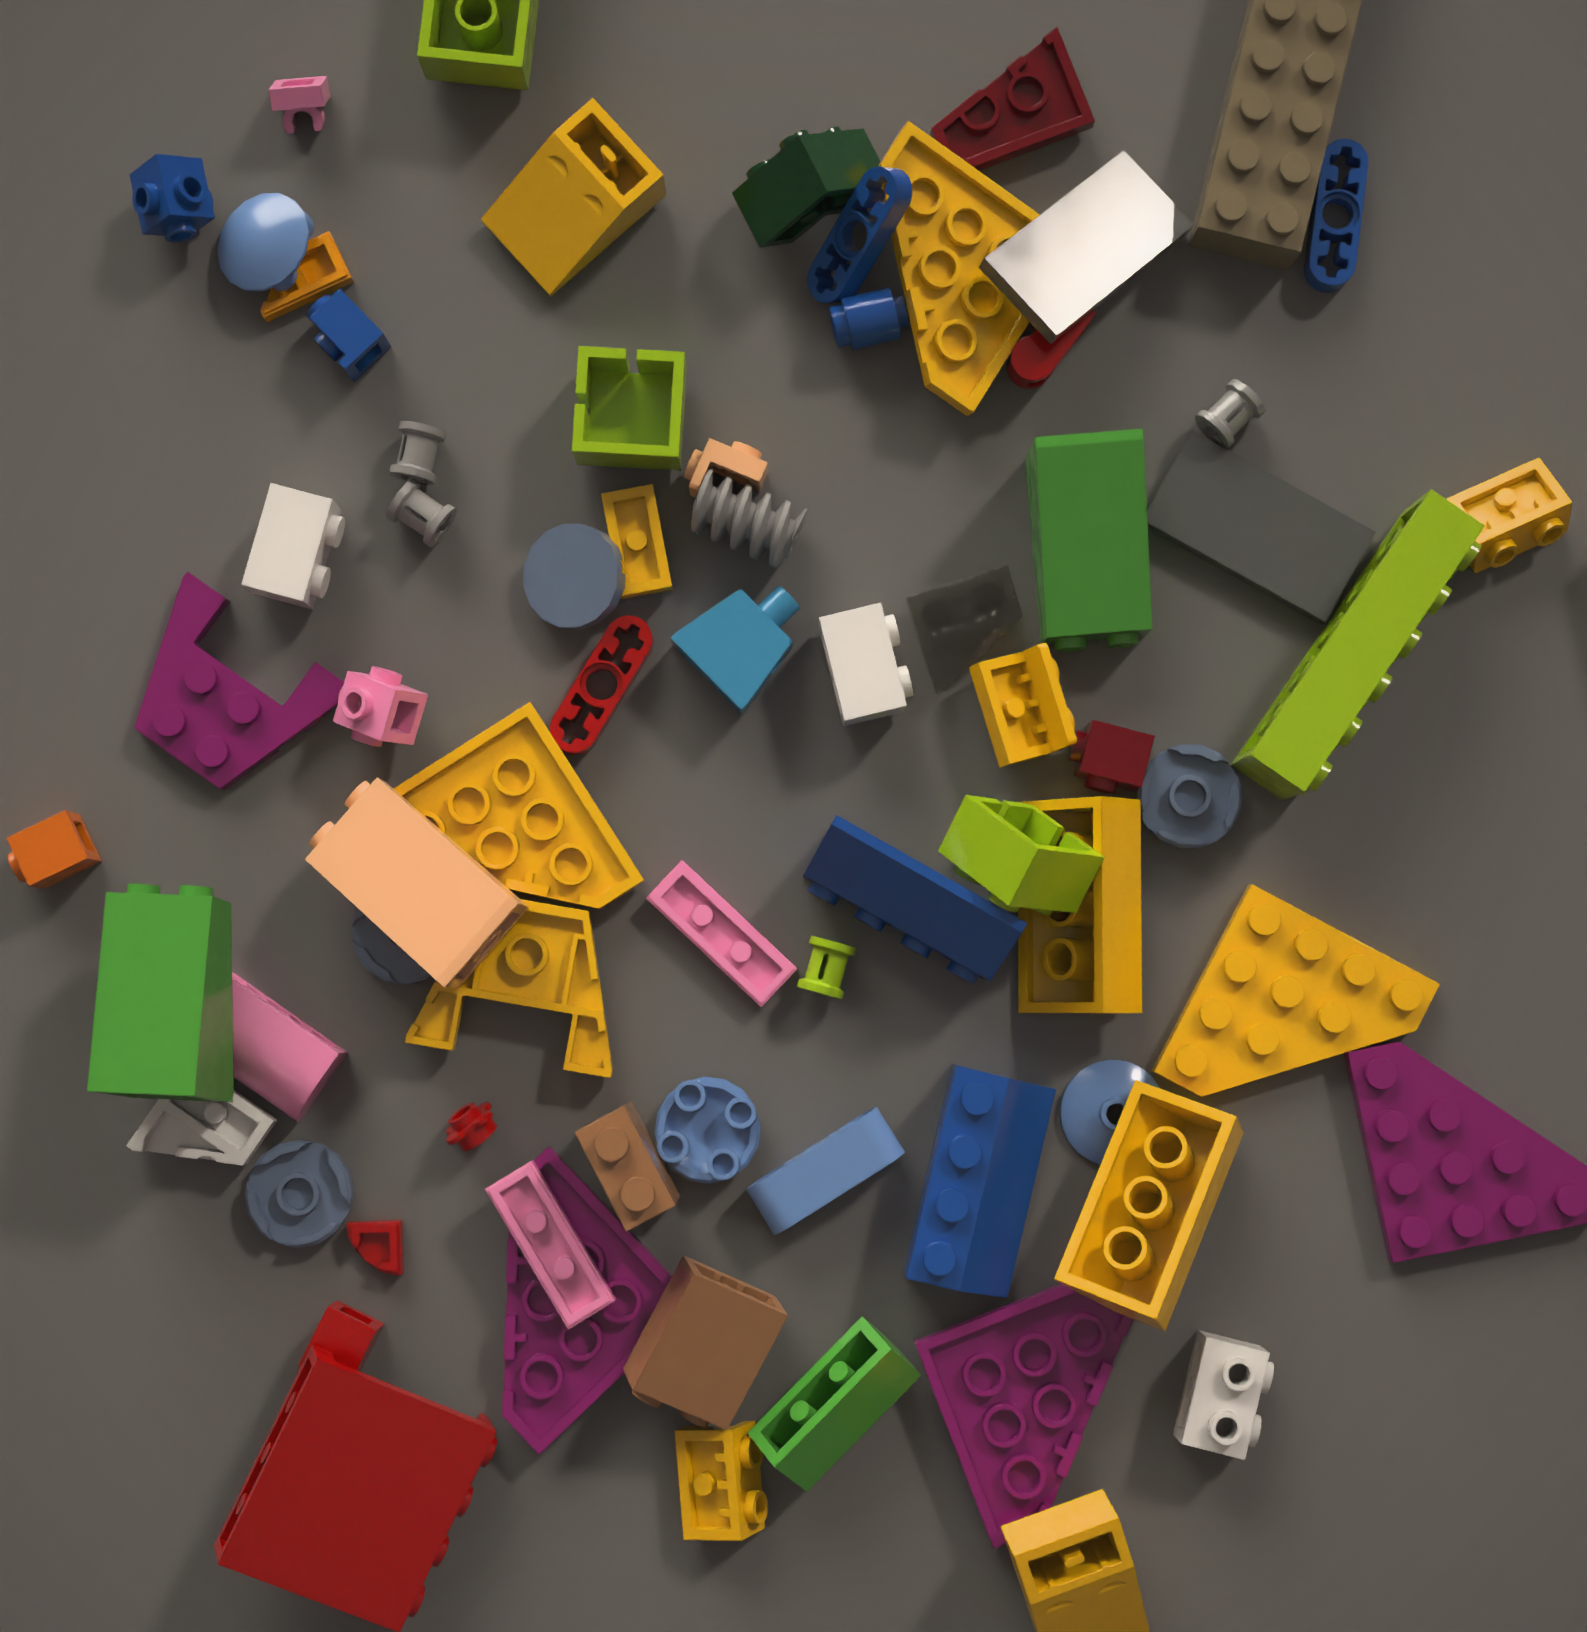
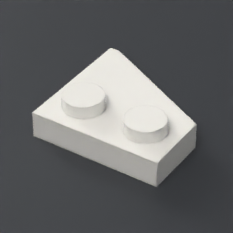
(204, 1129)

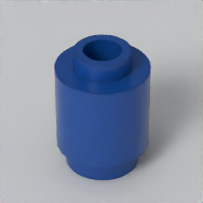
(868, 319)

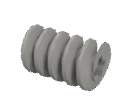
(745, 519)

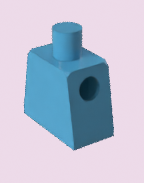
(739, 644)

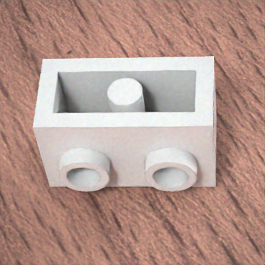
(293, 546)
(864, 663)
(1223, 1395)

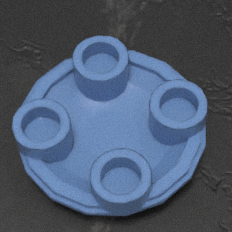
(264, 243)
(707, 1130)

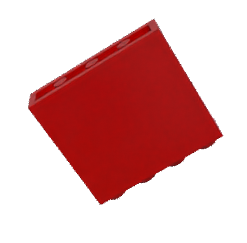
(355, 1492)

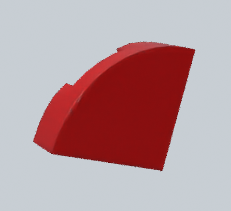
(379, 1243)

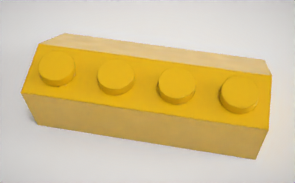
(1095, 955)
(1150, 1204)

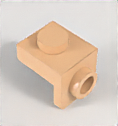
(737, 461)

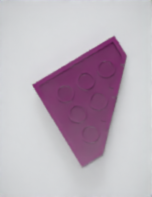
(1452, 1163)
(561, 1371)
(1021, 1394)

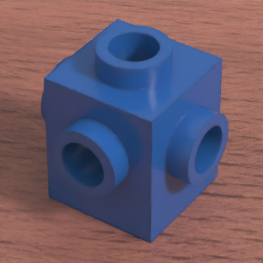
(172, 197)

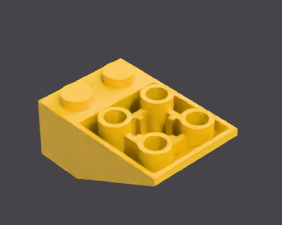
(574, 197)
(1076, 1568)

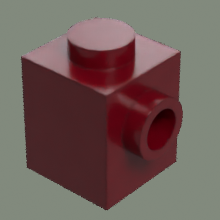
(1111, 757)

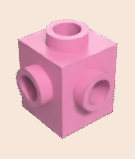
(379, 707)

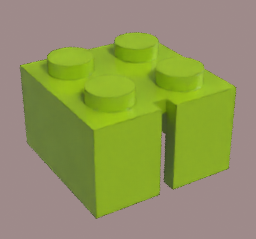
(632, 416)
(1016, 856)

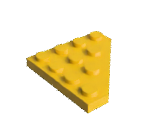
(955, 311)
(525, 814)
(1286, 997)

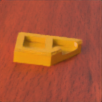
(317, 275)

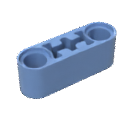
(825, 1170)

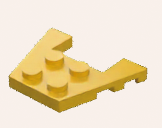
(540, 964)

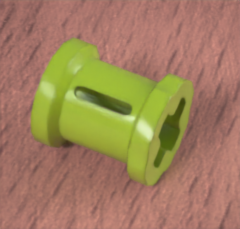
(826, 967)

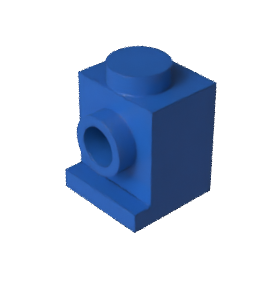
(347, 333)

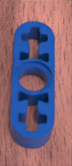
(879, 226)
(1344, 254)

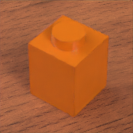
(52, 850)

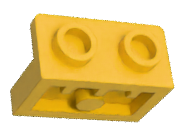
(1518, 513)
(720, 1482)

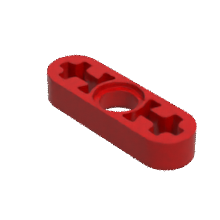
(632, 658)

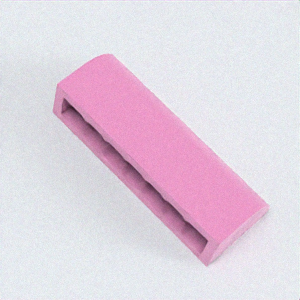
(279, 1052)

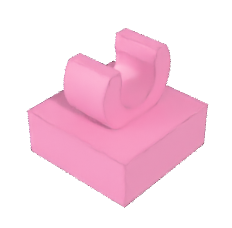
(298, 95)

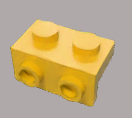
(1023, 705)

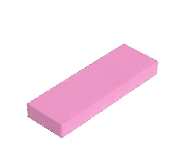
(721, 933)
(550, 1244)

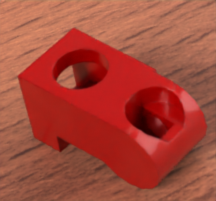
(1036, 359)

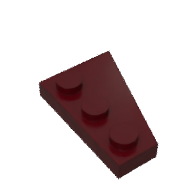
(1020, 110)

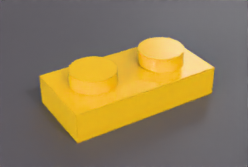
(637, 532)

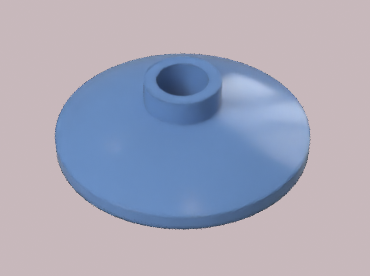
(1087, 1101)

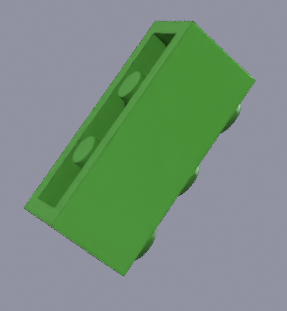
(834, 1404)

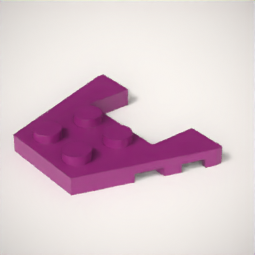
(210, 712)

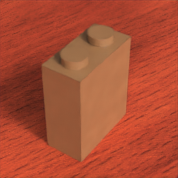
(628, 1166)
(704, 1344)

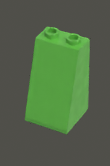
(1090, 538)
(164, 997)

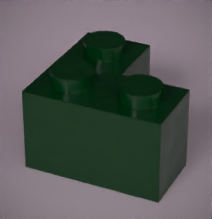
(803, 183)

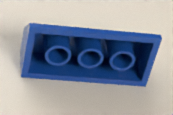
(913, 900)
(978, 1182)

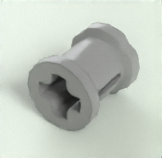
(1230, 413)
(417, 452)
(421, 513)

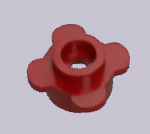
(471, 1126)

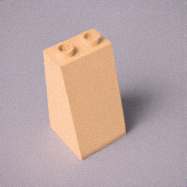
(415, 883)

